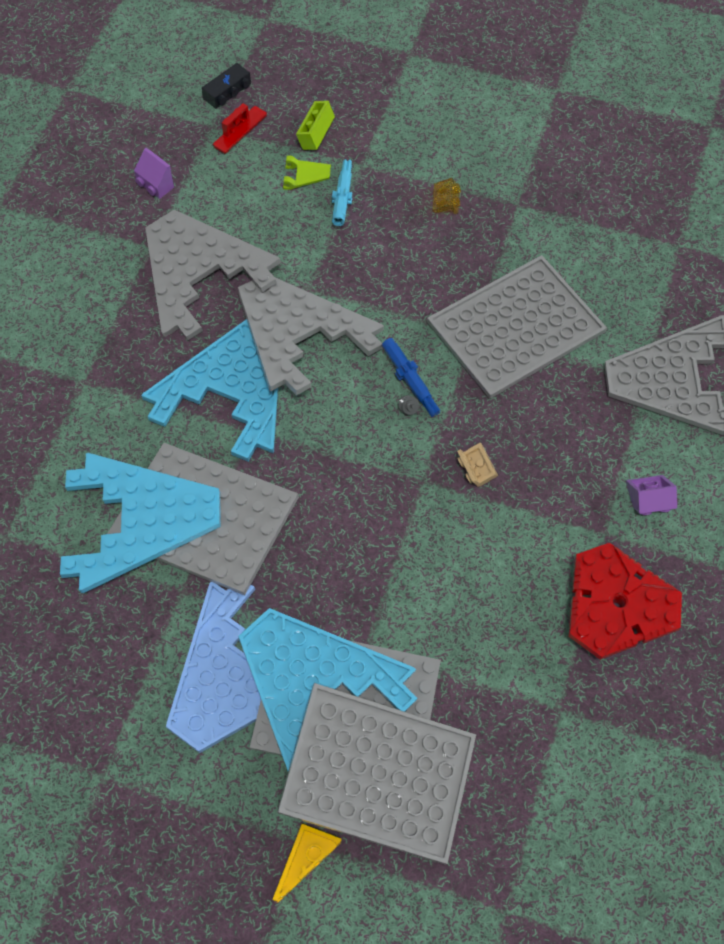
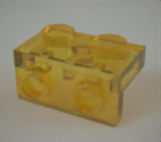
(446, 196)

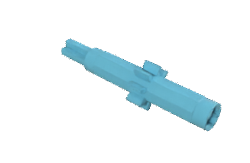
(342, 195)

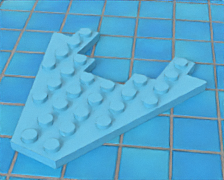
(230, 370)
(155, 518)
(293, 655)

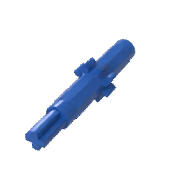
(408, 371)

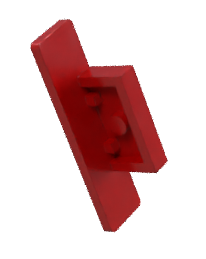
(237, 126)

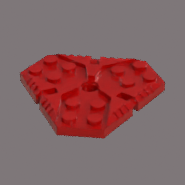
(609, 579)

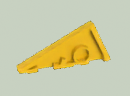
(307, 853)

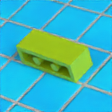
(315, 125)

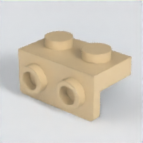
(478, 465)

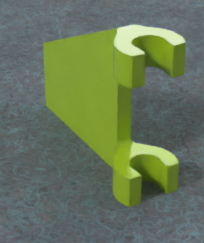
(306, 173)

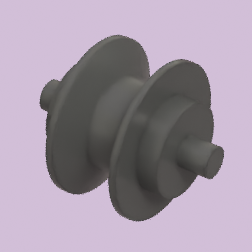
(408, 405)

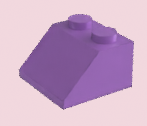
(153, 174)
(652, 494)

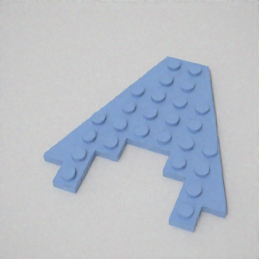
(216, 683)

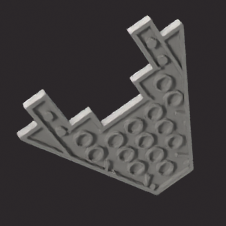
(188, 251)
(289, 315)
(667, 378)

